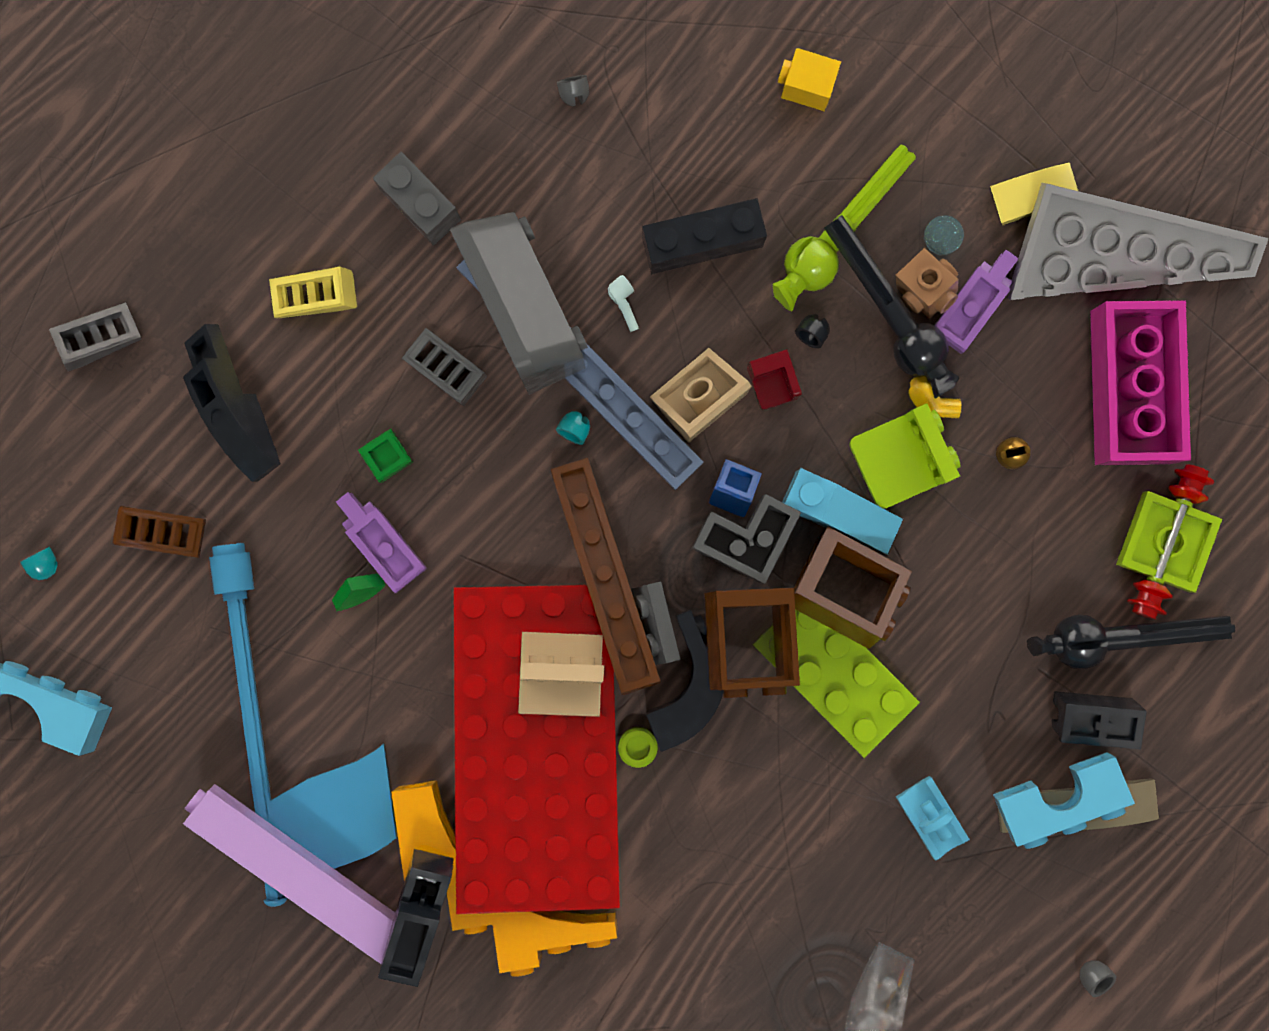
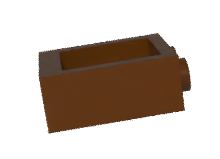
(836, 616)
(785, 640)

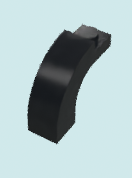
(695, 706)

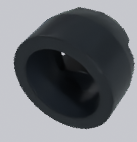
(812, 331)

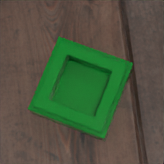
(385, 456)

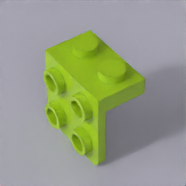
(905, 457)

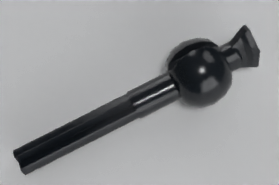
(920, 346)
(1083, 641)

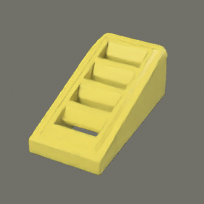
(337, 290)

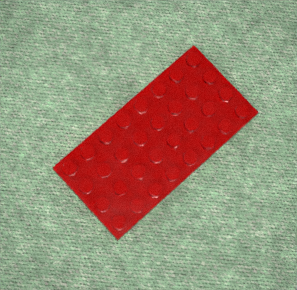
(529, 787)

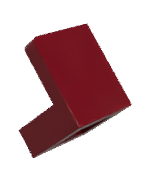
(774, 380)

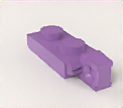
(976, 302)
(380, 543)

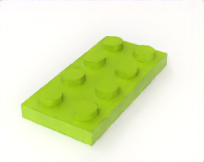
(845, 683)

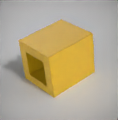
(809, 79)

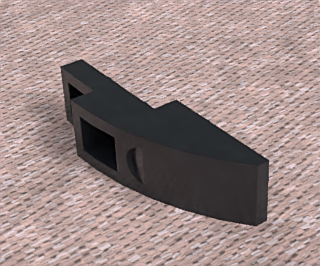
(228, 413)

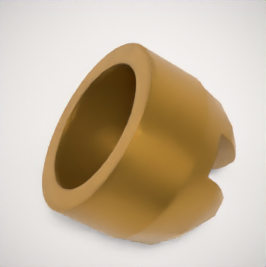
(1016, 461)

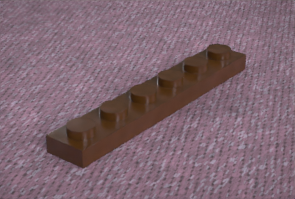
(605, 577)

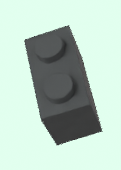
(417, 198)

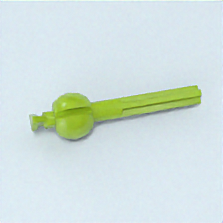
(813, 260)

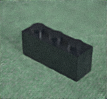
(704, 236)

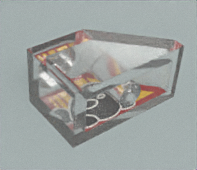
(881, 992)

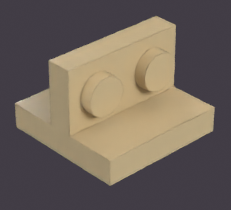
(560, 674)

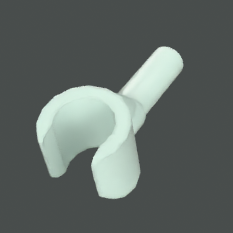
(618, 291)

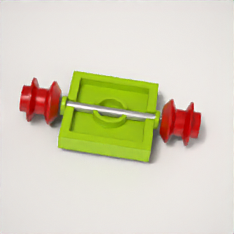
(1169, 541)

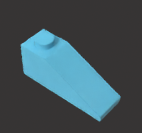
(842, 511)

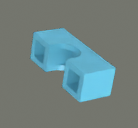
(1097, 793)

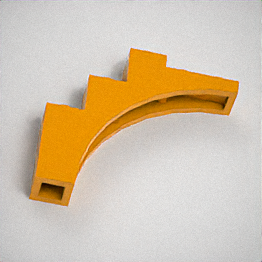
(517, 935)

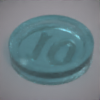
(943, 235)

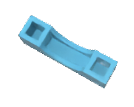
(66, 717)

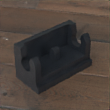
(1099, 720)

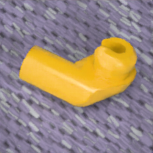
(921, 393)

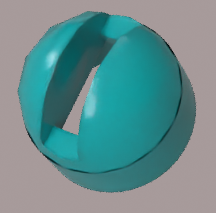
(574, 427)
(40, 565)

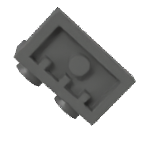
(656, 622)

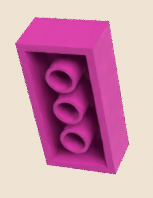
(1140, 383)

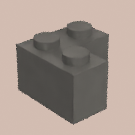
(749, 549)

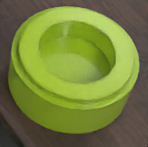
(637, 747)

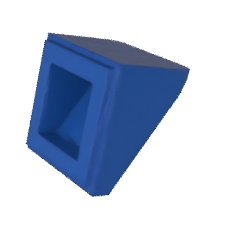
(735, 488)

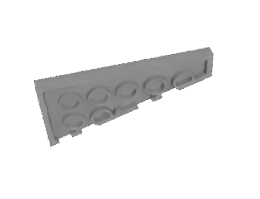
(1110, 245)

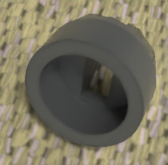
(573, 87)
(1096, 978)

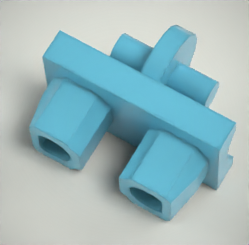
(932, 817)

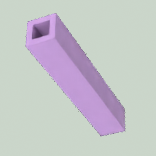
(291, 869)

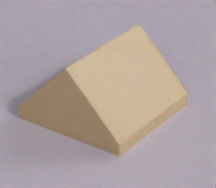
(700, 394)

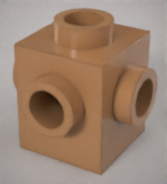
(928, 284)

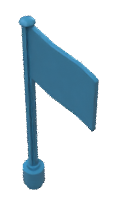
(332, 814)

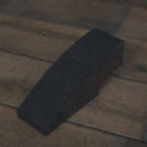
(416, 918)

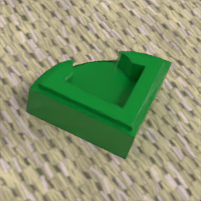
(357, 590)

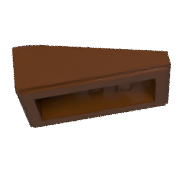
(126, 523)

